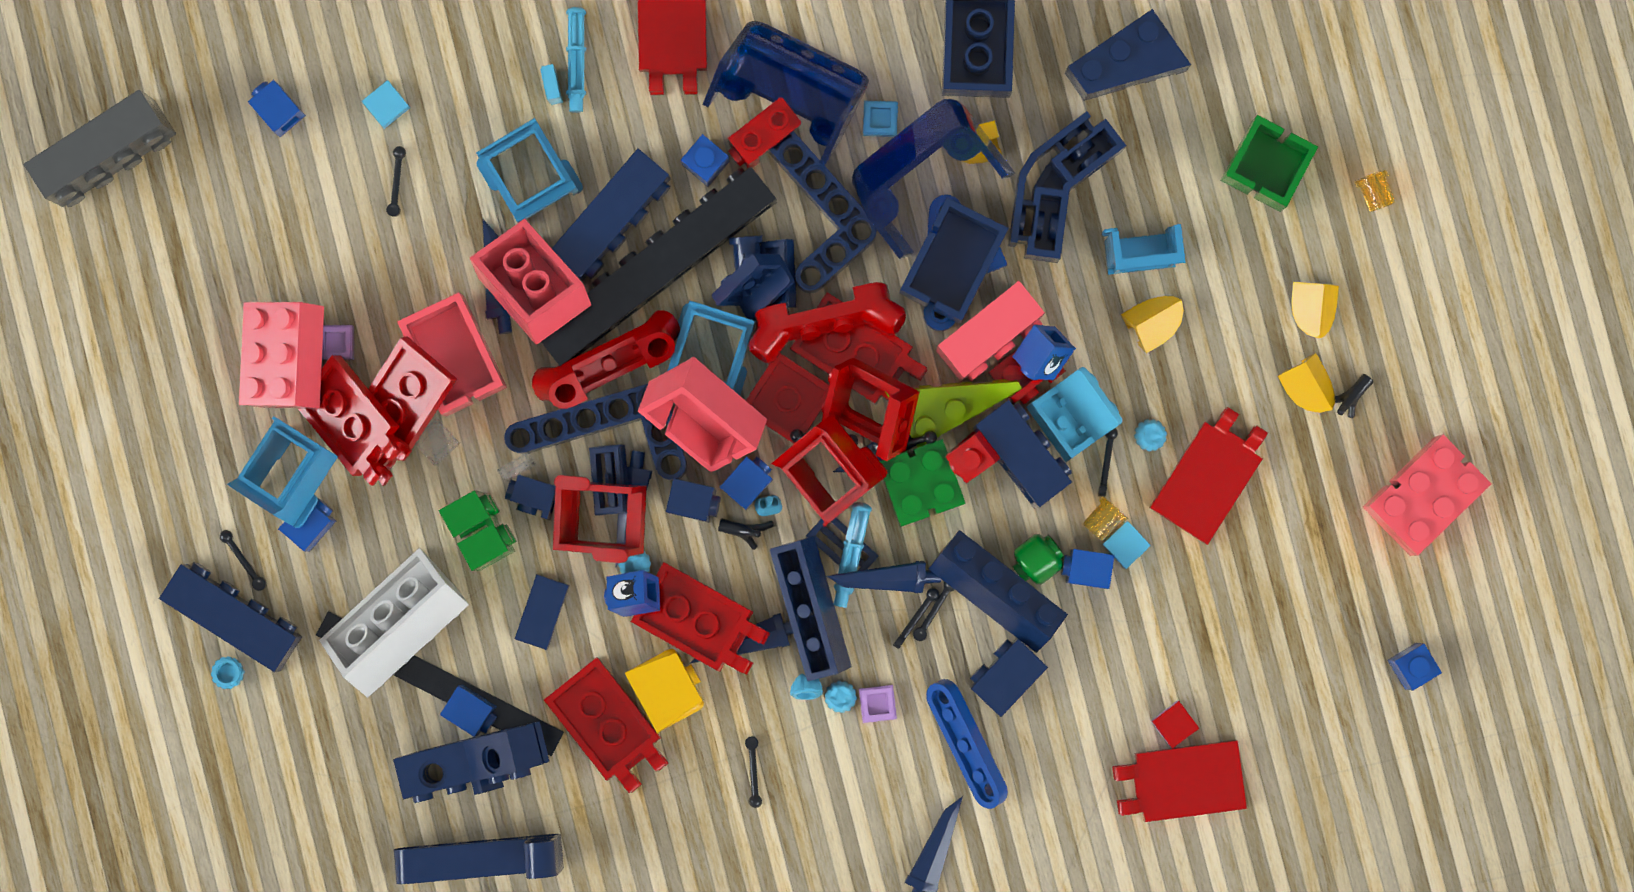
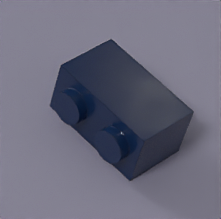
(693, 501)
(1007, 676)

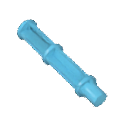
(576, 58)
(852, 549)

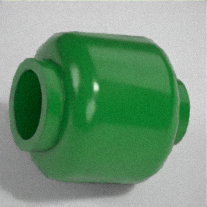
(1038, 559)

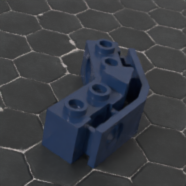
(1053, 187)
(479, 760)

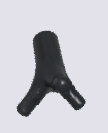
(1350, 397)
(744, 531)

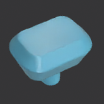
(768, 505)

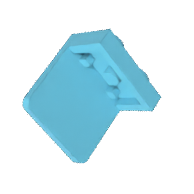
(1075, 413)

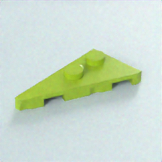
(954, 403)

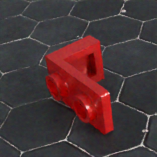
(762, 133)
(972, 456)

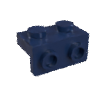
(754, 284)

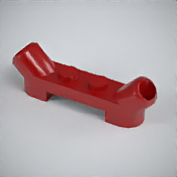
(778, 326)
(647, 344)

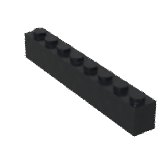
(663, 262)

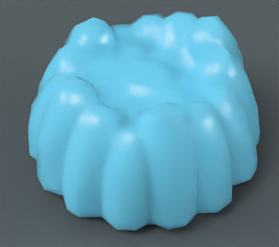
(1150, 435)
(635, 563)
(227, 672)
(806, 690)
(840, 696)

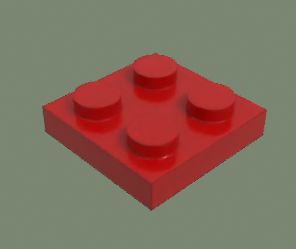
(788, 397)

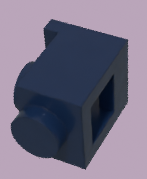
(532, 496)

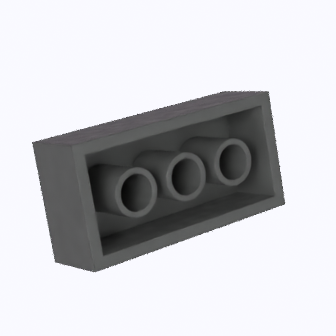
(100, 149)

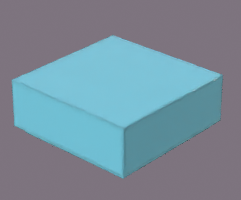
(551, 84)
(385, 104)
(880, 118)
(1126, 544)

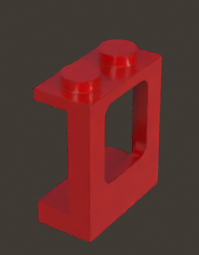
(900, 411)

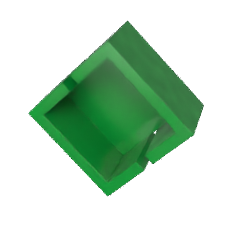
(1268, 165)
(921, 483)
(471, 514)

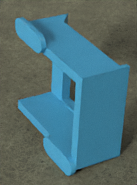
(568, 184)
(1143, 252)
(737, 372)
(298, 496)

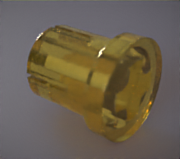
(1374, 184)
(1104, 519)

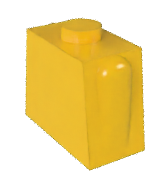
(666, 689)

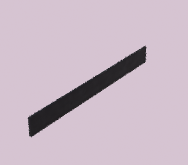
(443, 684)

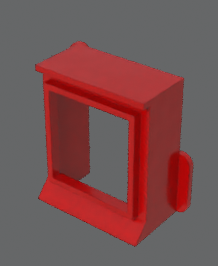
(858, 463)
(567, 519)

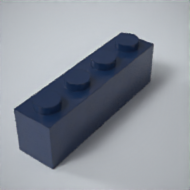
(611, 214)
(998, 591)
(810, 608)
(230, 616)

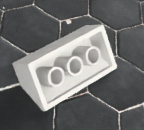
(393, 623)

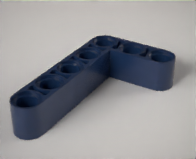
(821, 198)
(604, 421)
(535, 855)

